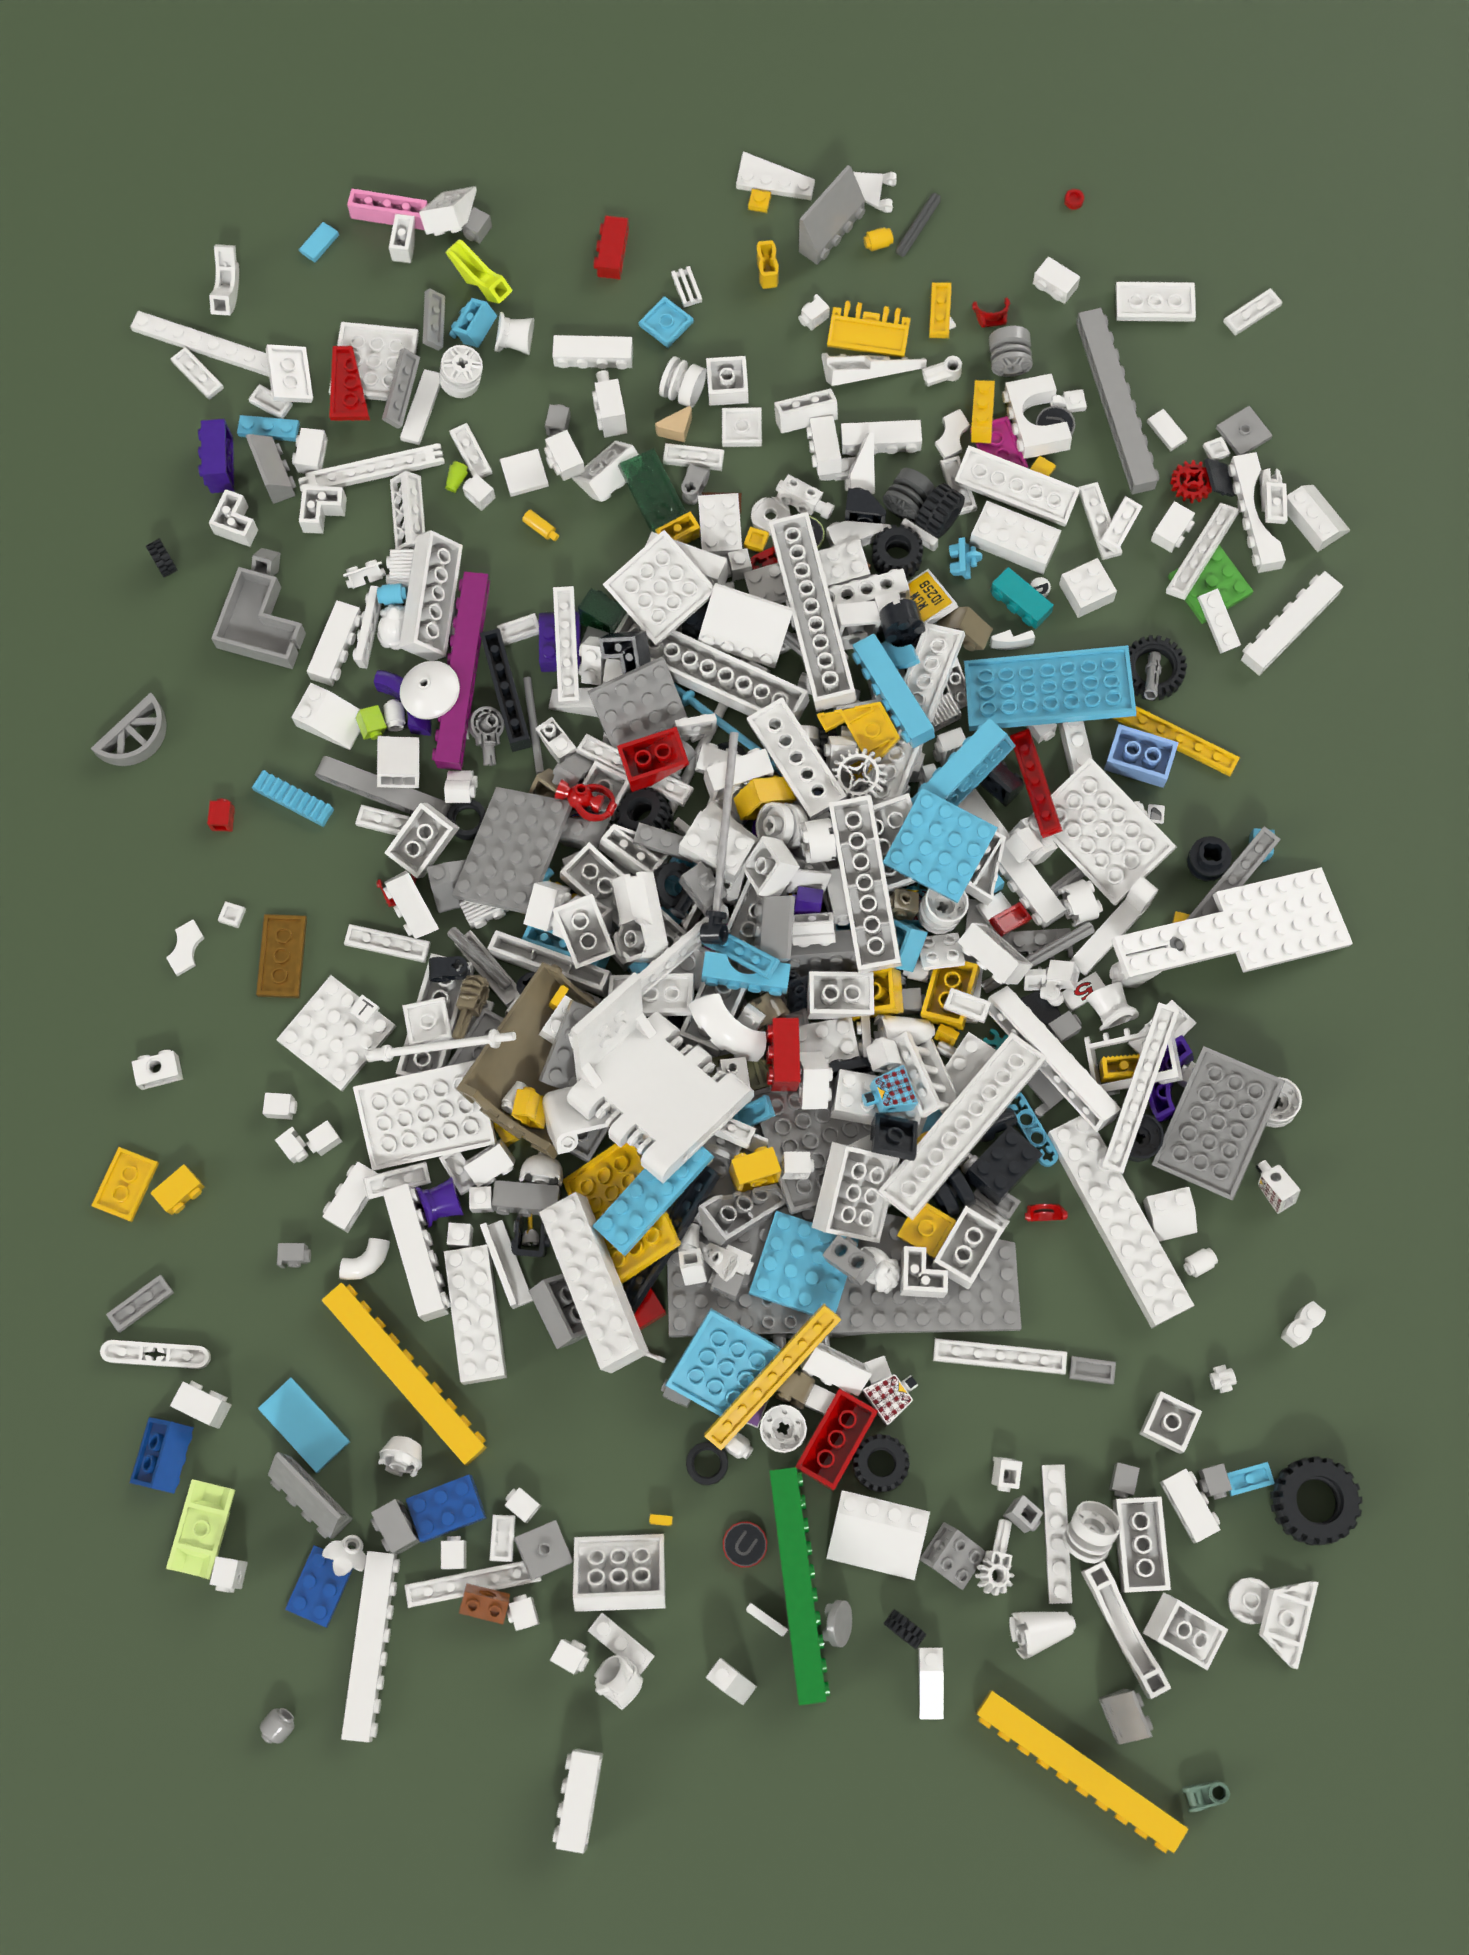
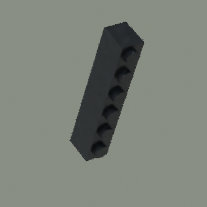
(505, 690)

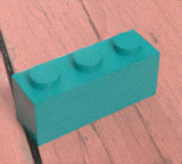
(1021, 598)

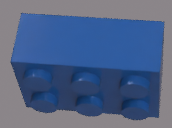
(446, 1508)

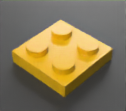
(927, 1229)

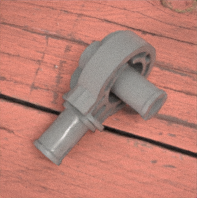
(484, 733)

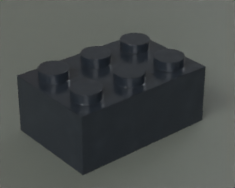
(1003, 1165)

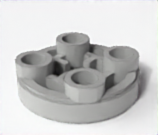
(838, 1623)

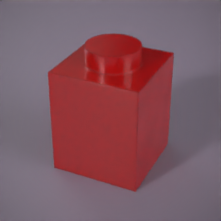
(221, 815)

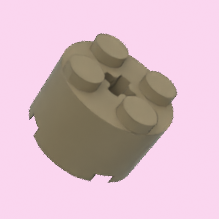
(769, 1005)
(795, 1389)

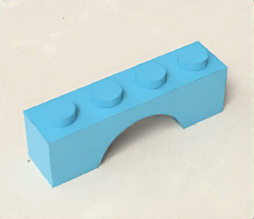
(719, 971)

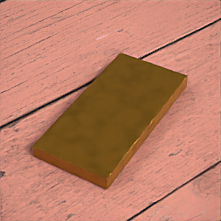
(281, 956)

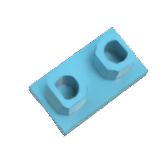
(966, 555)

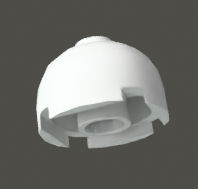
(541, 1170)

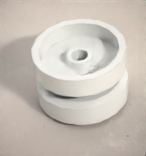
(781, 822)

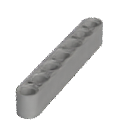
(365, 784)

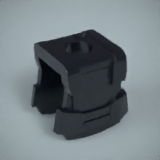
(516, 1242)

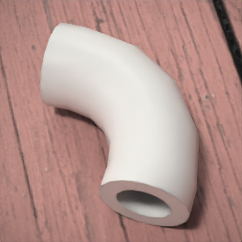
(366, 1263)

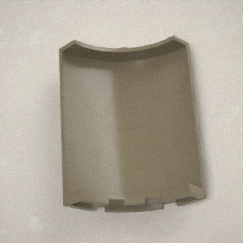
(520, 1059)

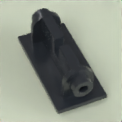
(797, 992)

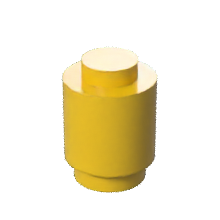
(878, 239)

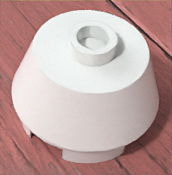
(401, 1456)

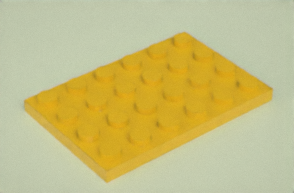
(602, 1183)

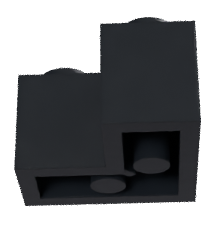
(628, 646)

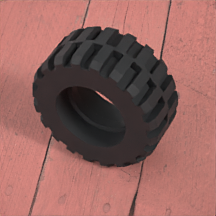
(1345, 1496)

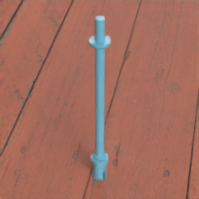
(688, 698)

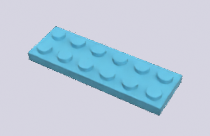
(646, 1202)

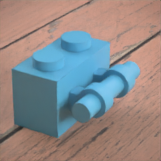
(473, 322)

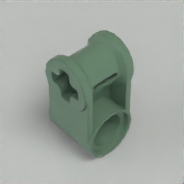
(1204, 1795)

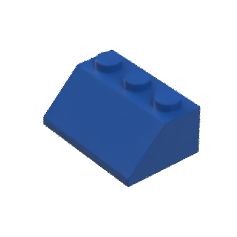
(161, 1455)

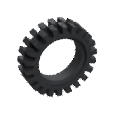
(1170, 652)

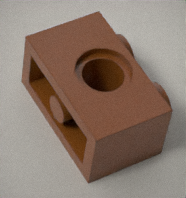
(484, 1603)

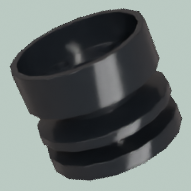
(1152, 1139)

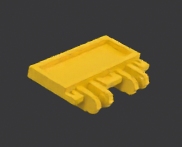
(868, 333)

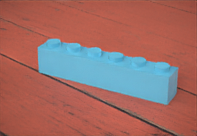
(893, 691)

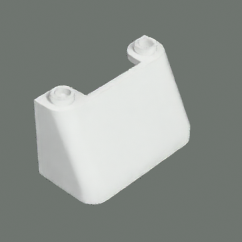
(565, 1122)

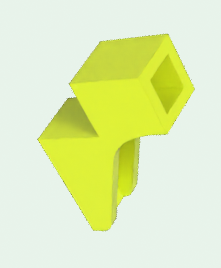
(477, 273)

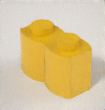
(767, 264)
(529, 1108)

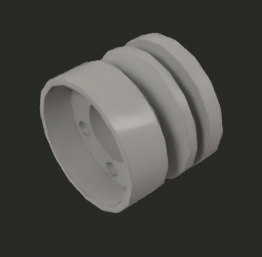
(1010, 351)

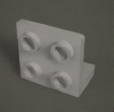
(953, 1555)

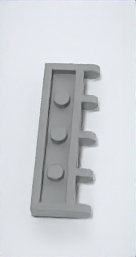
(1034, 940)

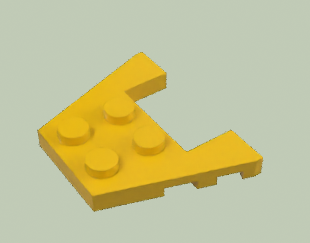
(868, 726)

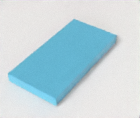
(304, 1425)

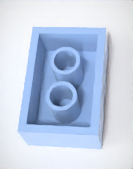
(1141, 756)

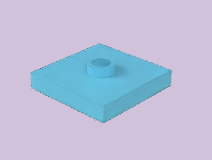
(666, 322)

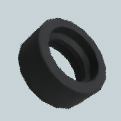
(458, 807)
(691, 1469)

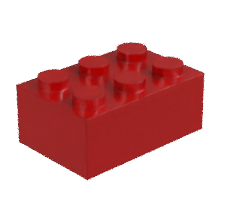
(783, 1054)

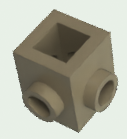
(904, 904)

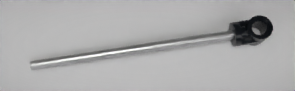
(715, 931)

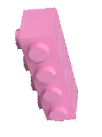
(383, 207)

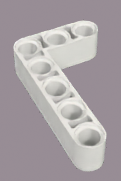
(1135, 904)

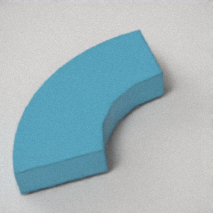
(901, 656)

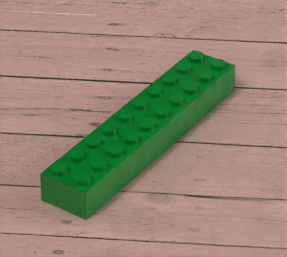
(798, 1587)

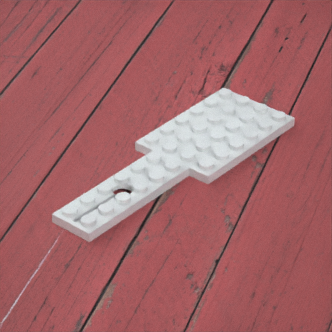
(1257, 921)

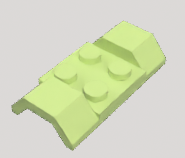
(201, 1529)

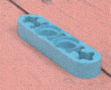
(1034, 1127)

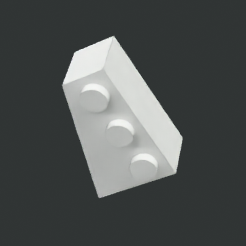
(618, 846)
(985, 876)

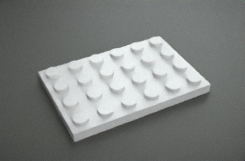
(1106, 832)
(420, 1117)

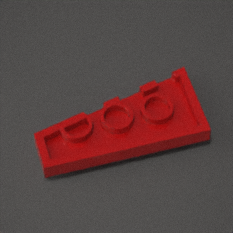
(346, 393)

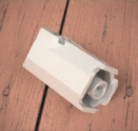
(640, 918)

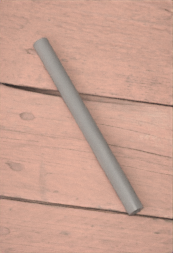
(533, 724)

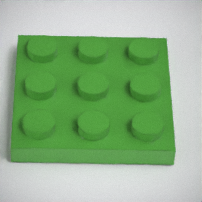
(1220, 575)

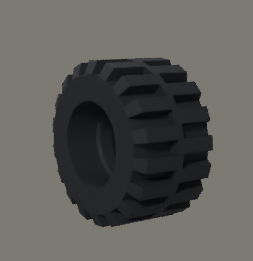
(940, 510)
(900, 538)
(639, 802)
(900, 1457)

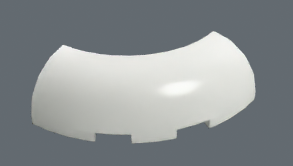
(726, 1030)

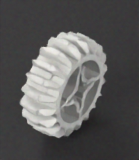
(843, 766)

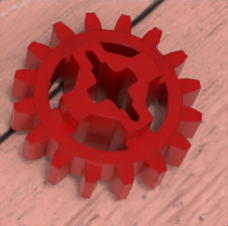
(1191, 488)

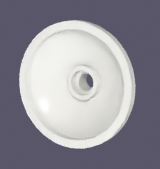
(435, 697)

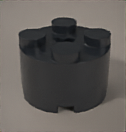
(901, 622)

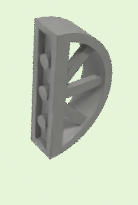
(126, 727)

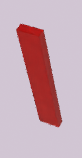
(1036, 783)

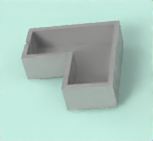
(249, 627)

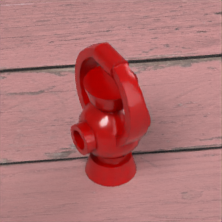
(581, 797)

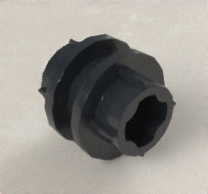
(1209, 847)

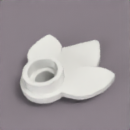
(344, 1557)

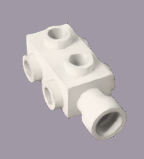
(803, 497)

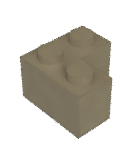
(975, 628)

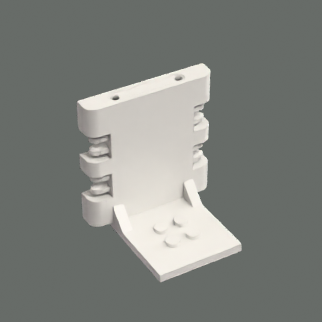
(648, 1085)

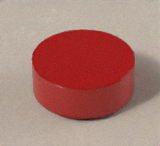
(1074, 199)

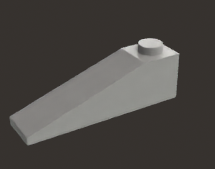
(443, 881)
(735, 1214)

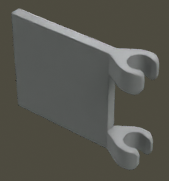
(1046, 1092)

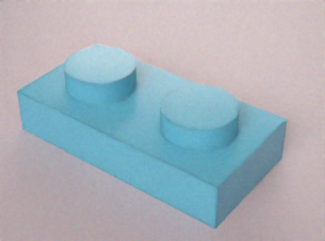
(1250, 1478)

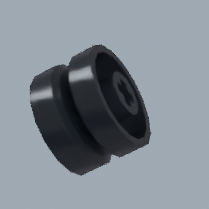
(954, 1192)

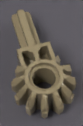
(470, 1002)

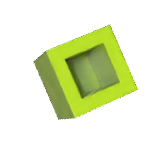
(371, 722)

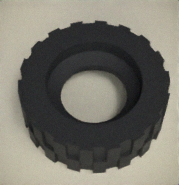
(661, 874)

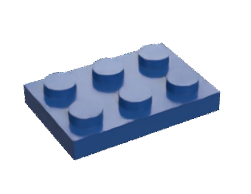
(317, 1589)

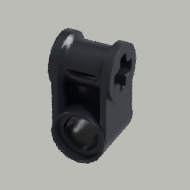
(444, 969)

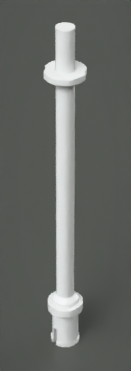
(387, 1053)

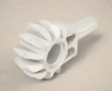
(998, 1561)

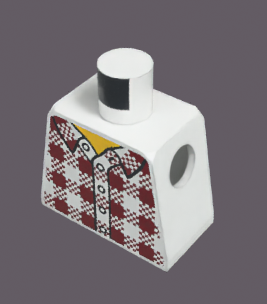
(1277, 1186)
(890, 1397)

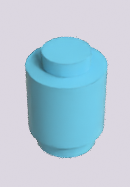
(392, 594)

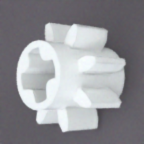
(1222, 1378)

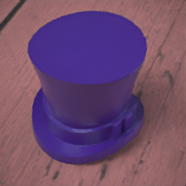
(440, 1201)

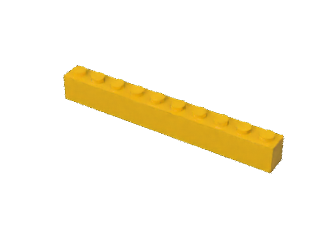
(404, 1373)
(1081, 1771)

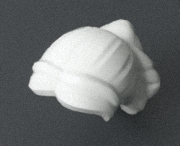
(391, 626)
(885, 1274)

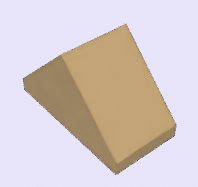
(675, 425)

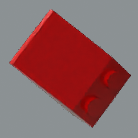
(652, 758)

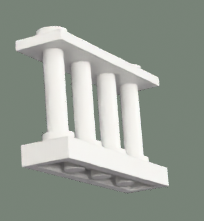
(926, 1074)

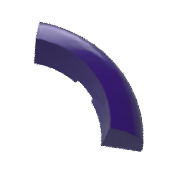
(390, 684)
(1161, 1094)

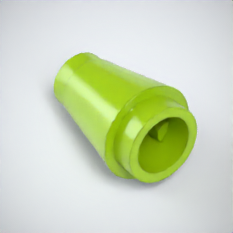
(456, 475)

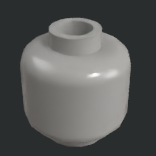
(277, 1726)

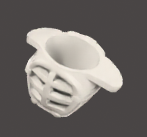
(618, 1680)

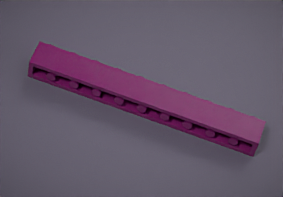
(464, 661)

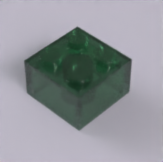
(600, 612)

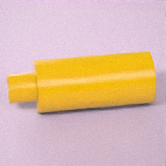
(540, 525)

